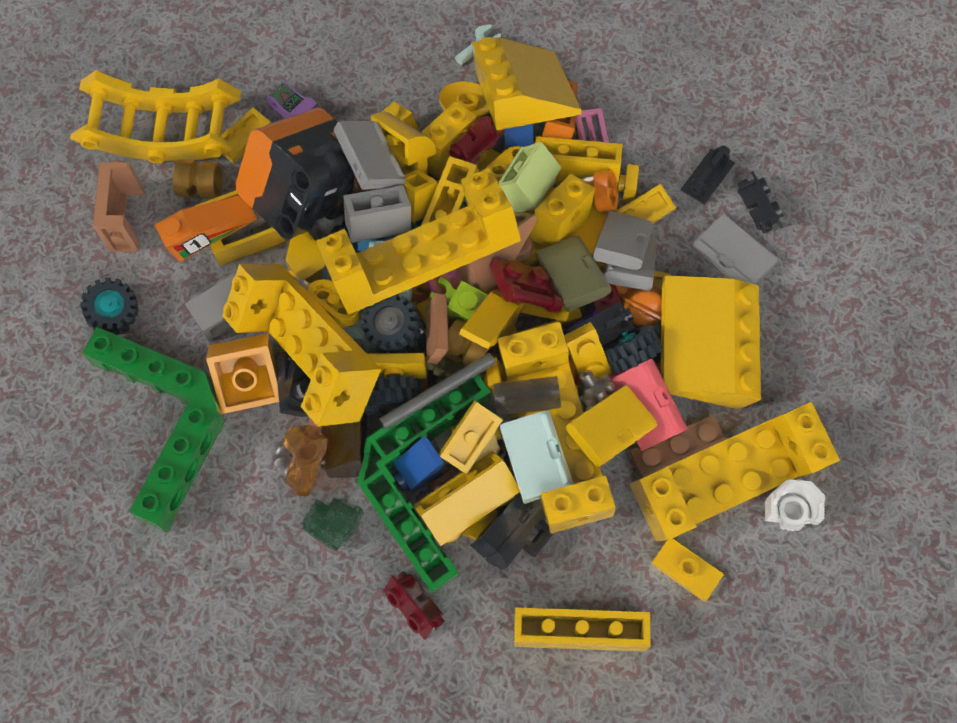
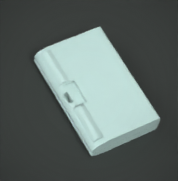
(535, 455)

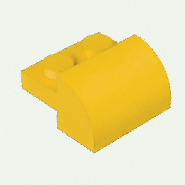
(405, 142)

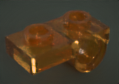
(307, 448)

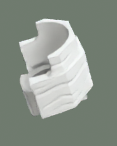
(795, 505)

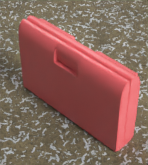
(653, 393)

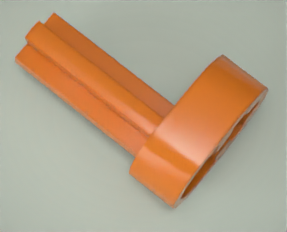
(605, 190)

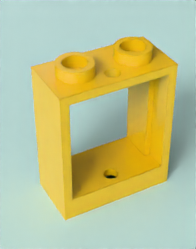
(246, 246)

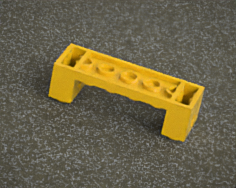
(561, 209)
(425, 251)
(545, 354)
(339, 369)
(733, 471)

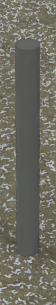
(437, 391)

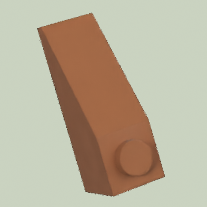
(479, 272)

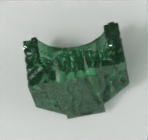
(332, 523)

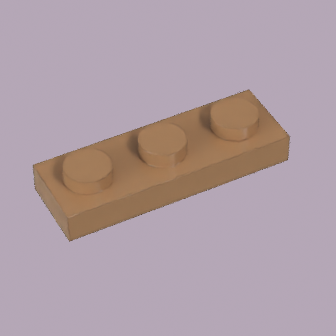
(694, 439)

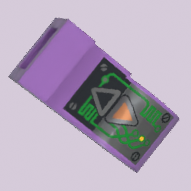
(289, 101)

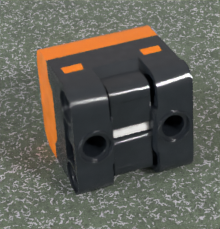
(295, 172)

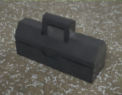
(509, 530)

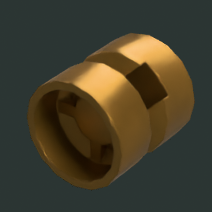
(196, 179)
(463, 348)

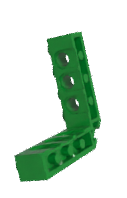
(190, 438)
(386, 497)

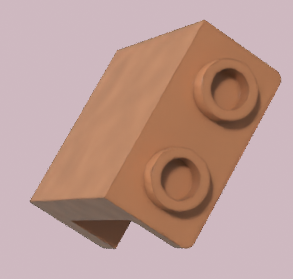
(114, 185)

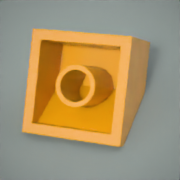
(243, 373)

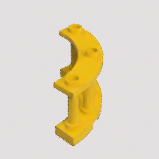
(202, 98)

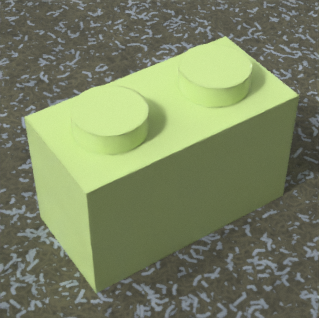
(529, 177)

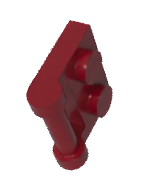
(525, 285)

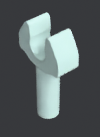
(467, 53)

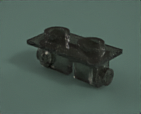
(527, 395)

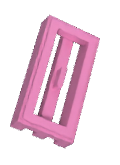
(601, 124)

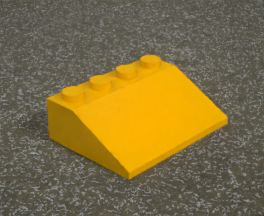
(522, 83)
(711, 340)

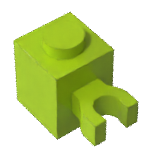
(461, 302)

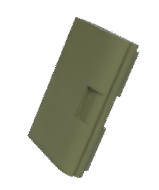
(573, 273)

